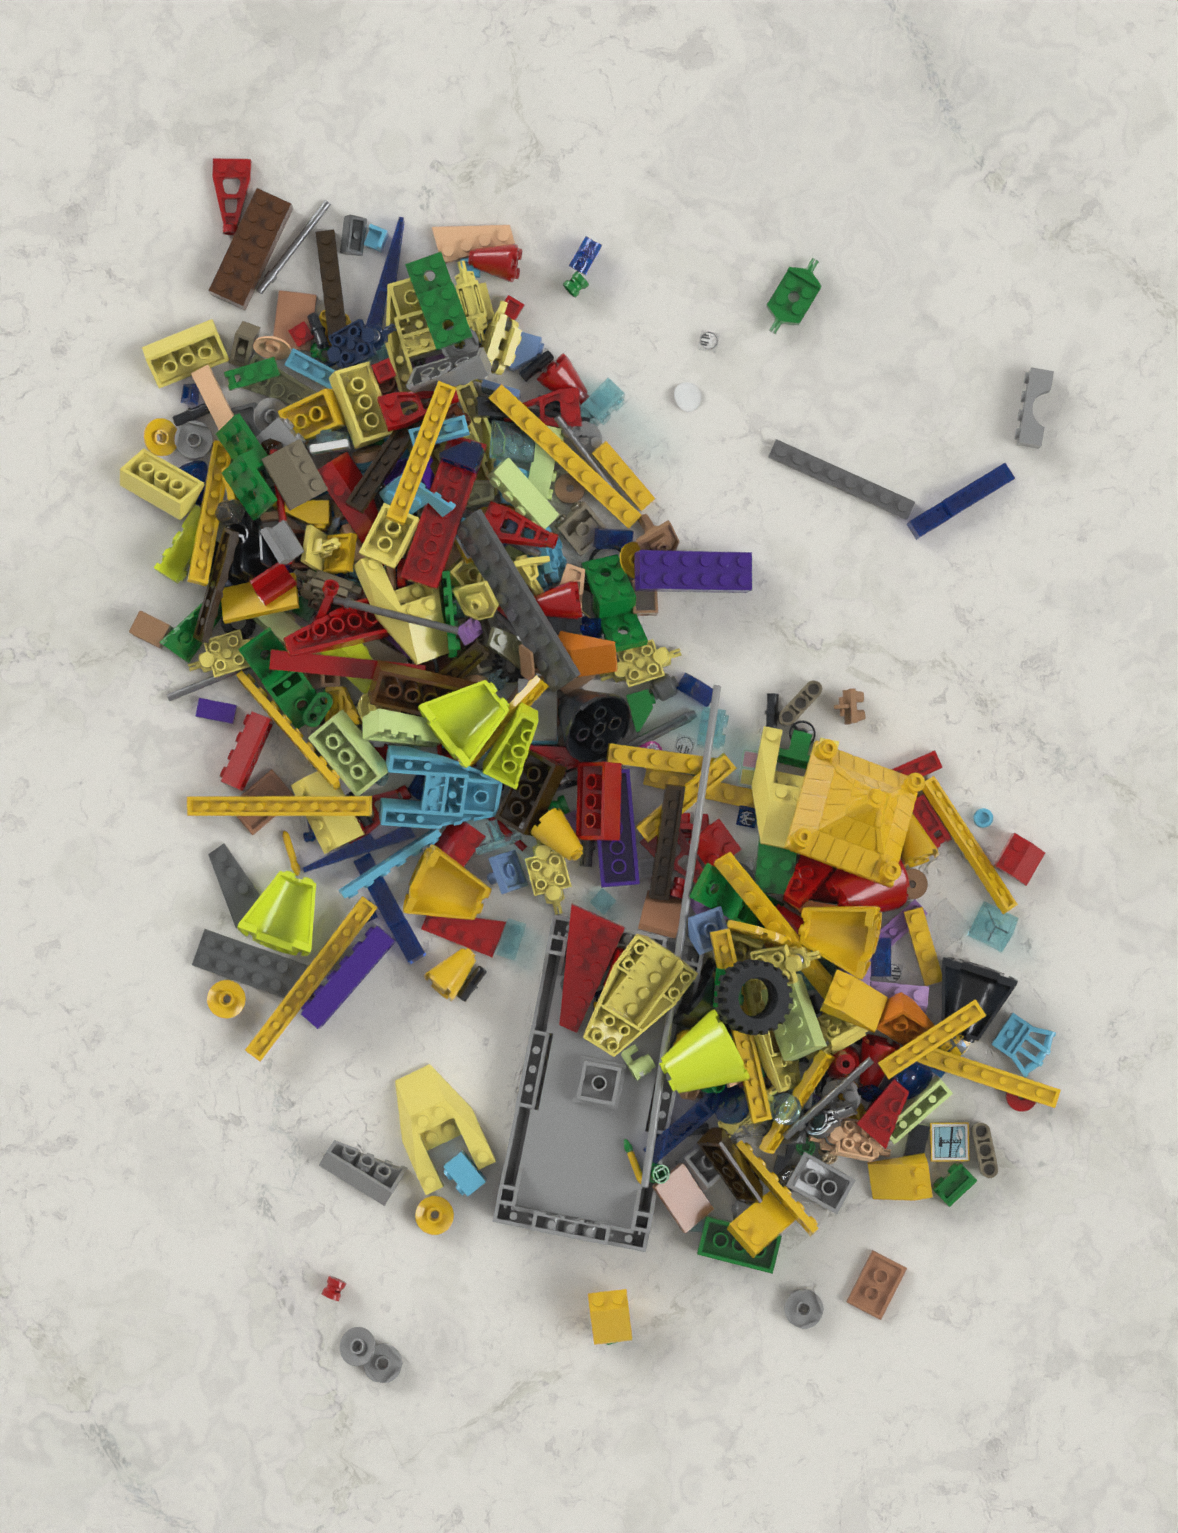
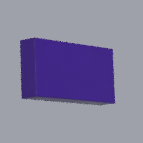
(216, 710)

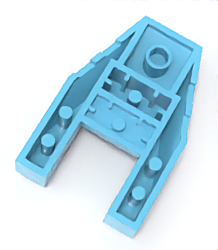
(448, 795)

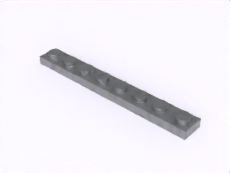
(841, 479)

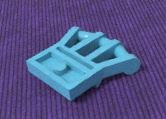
(1013, 1035)

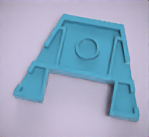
(421, 498)

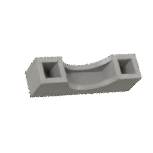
(1030, 431)

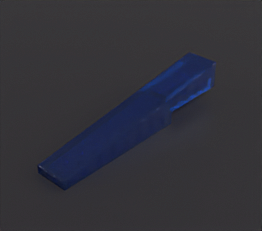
(388, 276)
(960, 501)
(363, 846)
(391, 912)
(683, 1127)

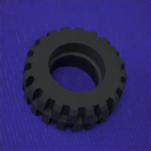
(777, 1001)

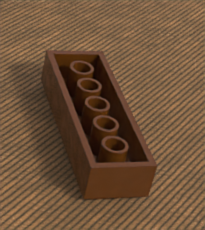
(251, 249)
(407, 687)

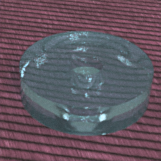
(793, 1109)

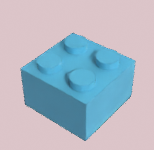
(464, 1173)

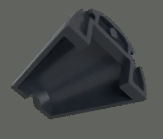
(969, 981)
(702, 1000)

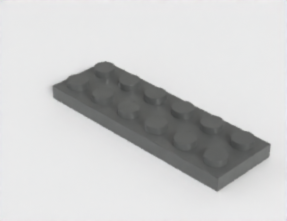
(247, 963)

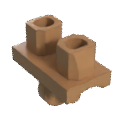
(848, 706)

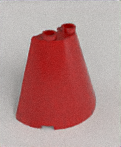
(858, 891)

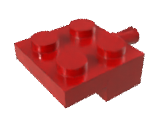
(715, 842)

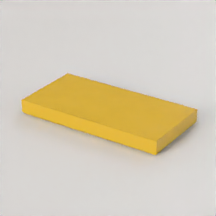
(242, 603)

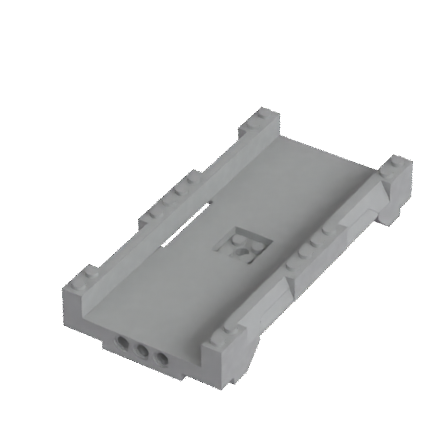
(568, 1157)

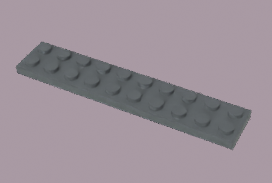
(517, 601)

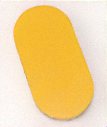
(757, 932)

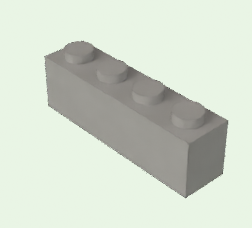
(450, 370)
(363, 1171)

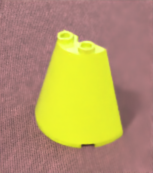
(465, 719)
(283, 915)
(704, 1057)

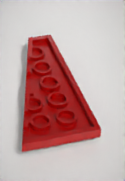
(589, 951)

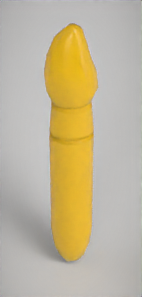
(291, 853)

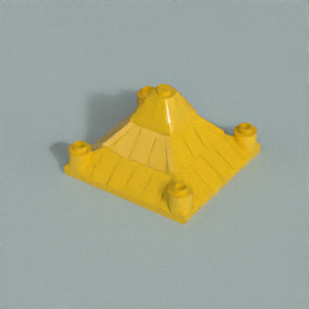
(853, 814)

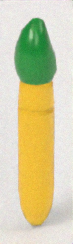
(633, 1160)

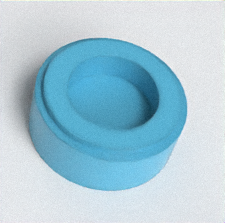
(983, 818)

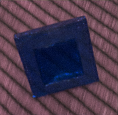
(190, 394)

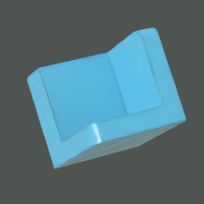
(376, 238)

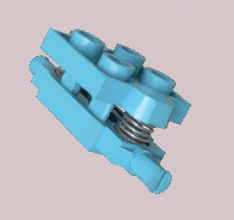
(552, 570)

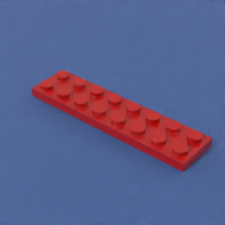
(437, 533)

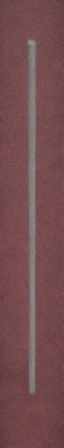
(682, 927)

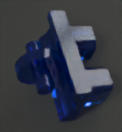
(585, 255)
(591, 627)

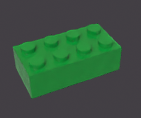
(774, 868)
(720, 1244)

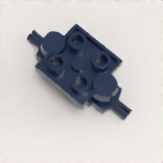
(356, 343)

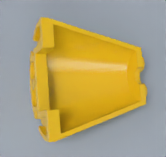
(444, 888)
(842, 935)

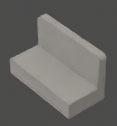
(282, 542)

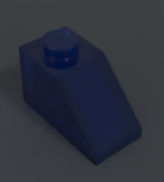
(464, 455)
(695, 690)

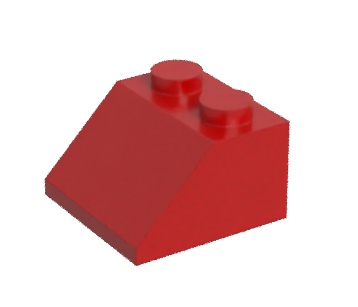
(460, 842)
(1019, 859)

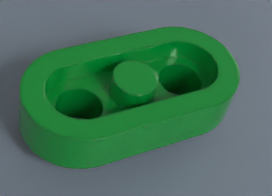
(318, 708)

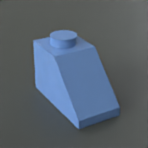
(527, 350)

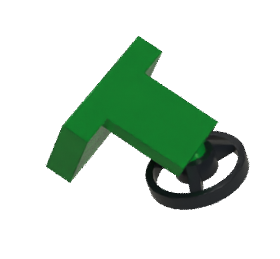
(798, 751)

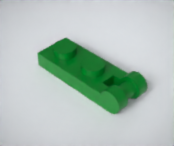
(252, 373)

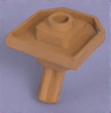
(657, 537)

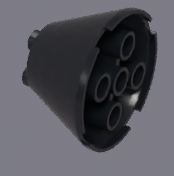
(591, 722)

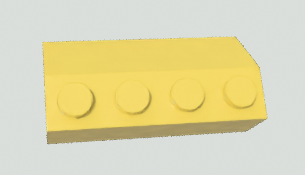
(185, 353)
(357, 399)
(161, 483)
(330, 831)

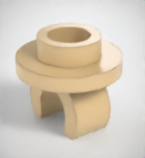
(828, 1158)

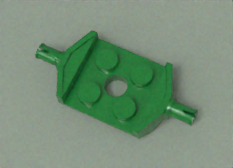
(794, 281)

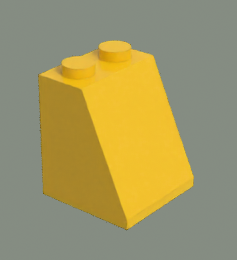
(610, 1316)

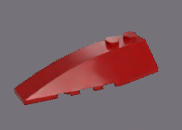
(341, 478)
(335, 631)

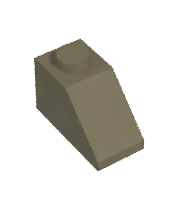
(243, 344)

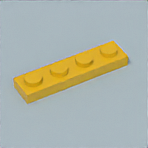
(623, 475)
(923, 946)

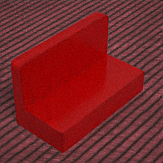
(273, 583)

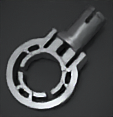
(833, 1119)

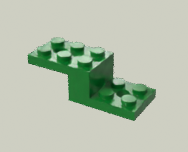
(438, 300)
(244, 471)
(614, 602)
(284, 686)
(724, 896)

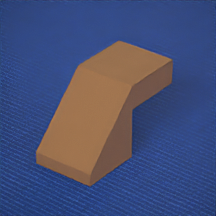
(273, 516)
(321, 681)

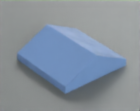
(701, 925)

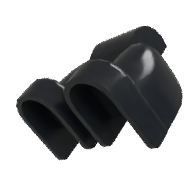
(252, 556)

